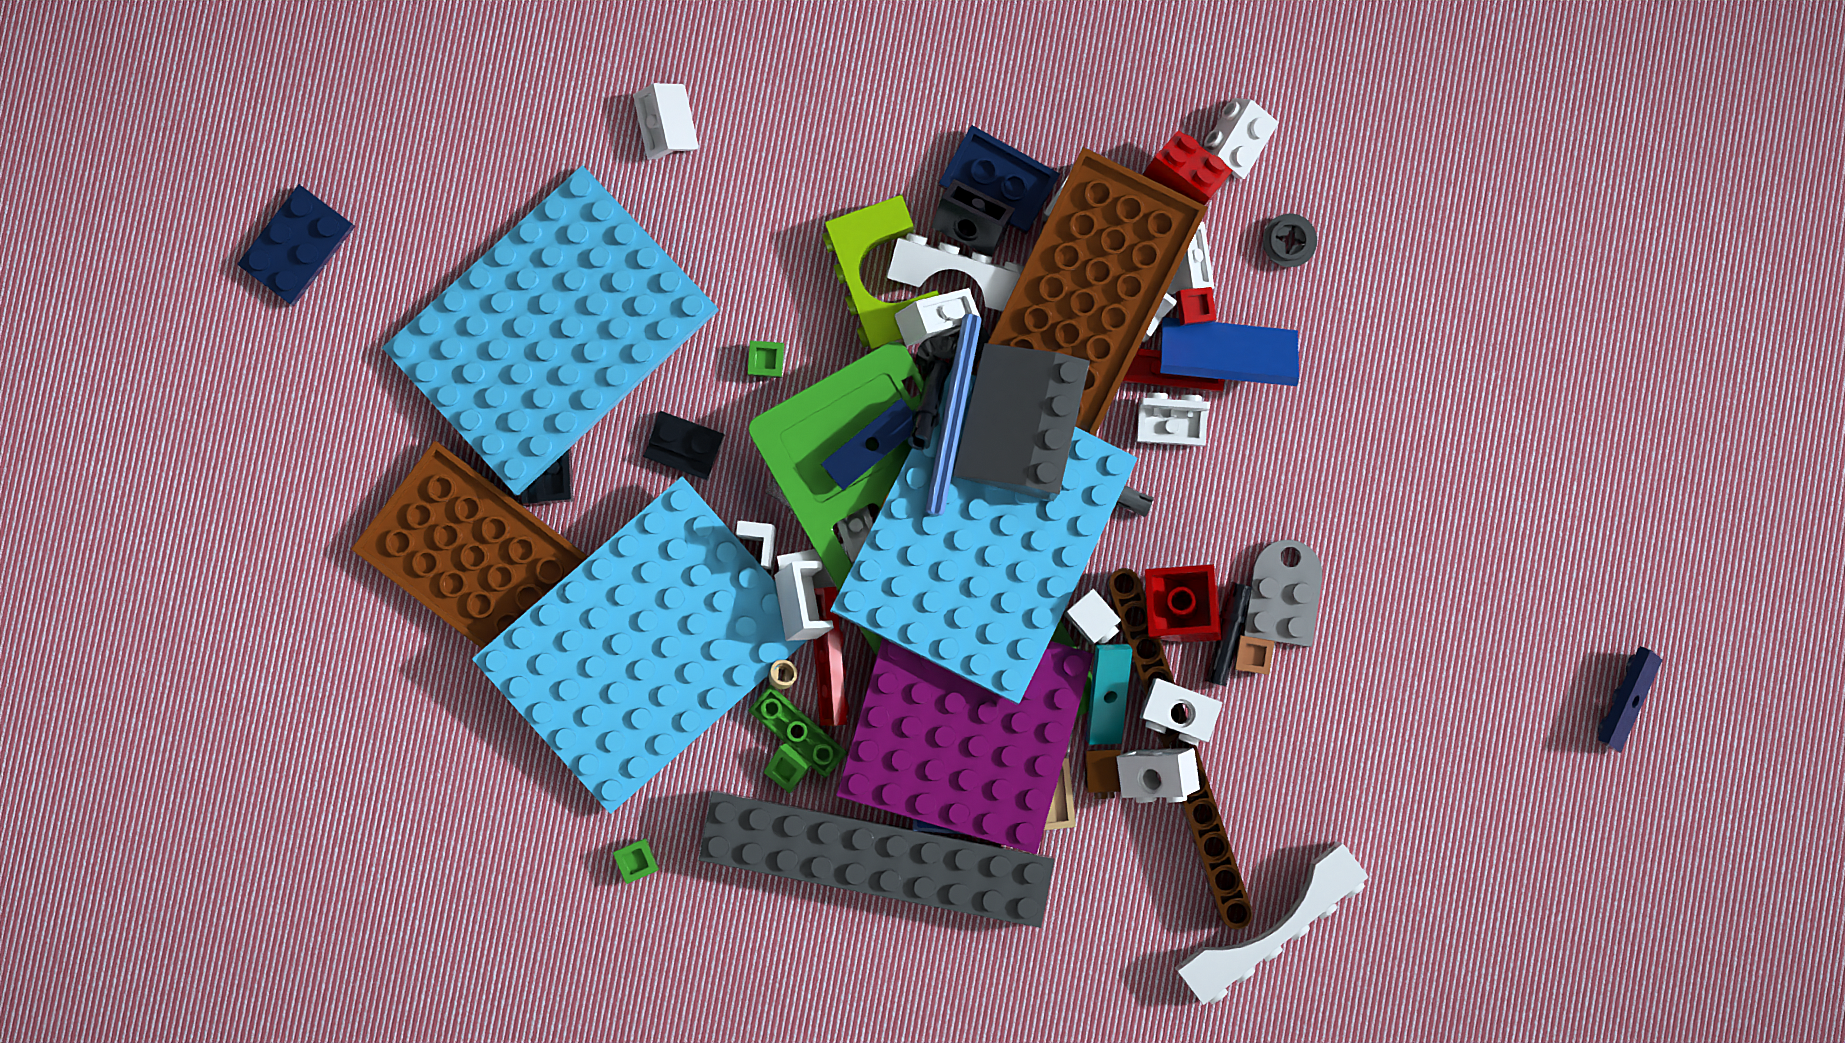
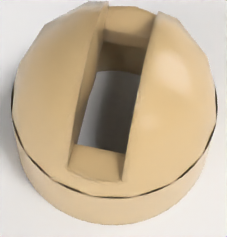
(789, 674)

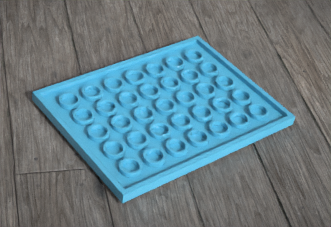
(550, 329)
(989, 573)
(642, 645)

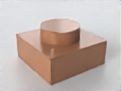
(1254, 655)

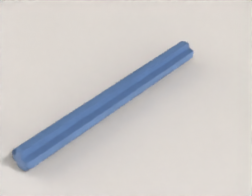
(953, 415)

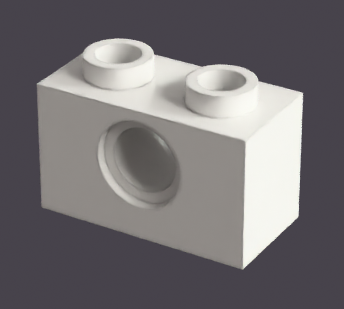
(1093, 618)
(1201, 711)
(1175, 767)

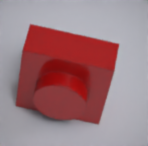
(1196, 306)

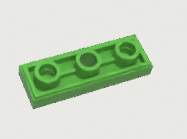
(781, 715)

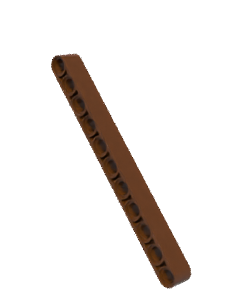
(1213, 825)

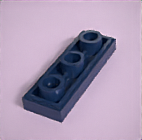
(855, 459)
(1629, 699)

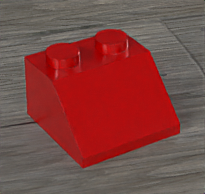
(1183, 603)

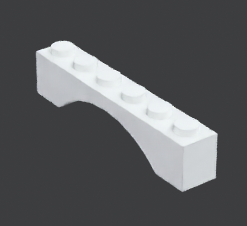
(1327, 881)

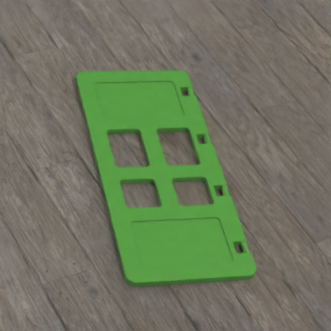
(820, 421)

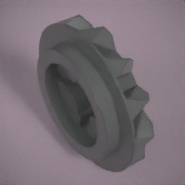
(1303, 232)
(935, 347)

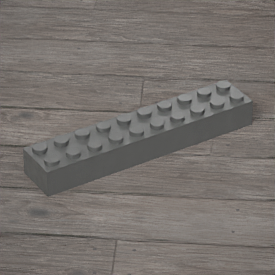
(876, 858)

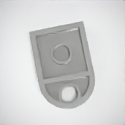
(1284, 597)

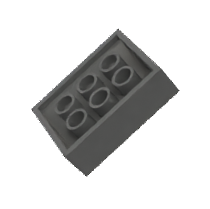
(1021, 420)

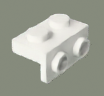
(1240, 135)
(1171, 420)

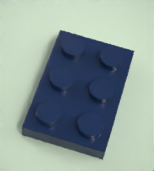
(1002, 174)
(296, 245)

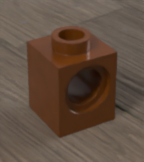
(1102, 773)

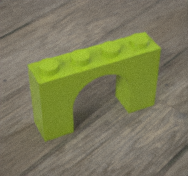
(852, 239)

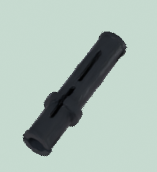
(926, 415)
(1230, 629)

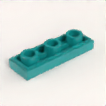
(1107, 711)

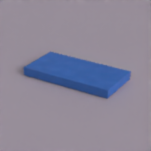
(1230, 352)

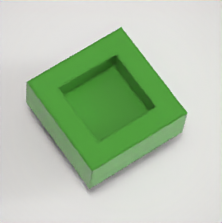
(766, 359)
(787, 768)
(636, 861)

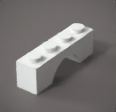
(916, 261)

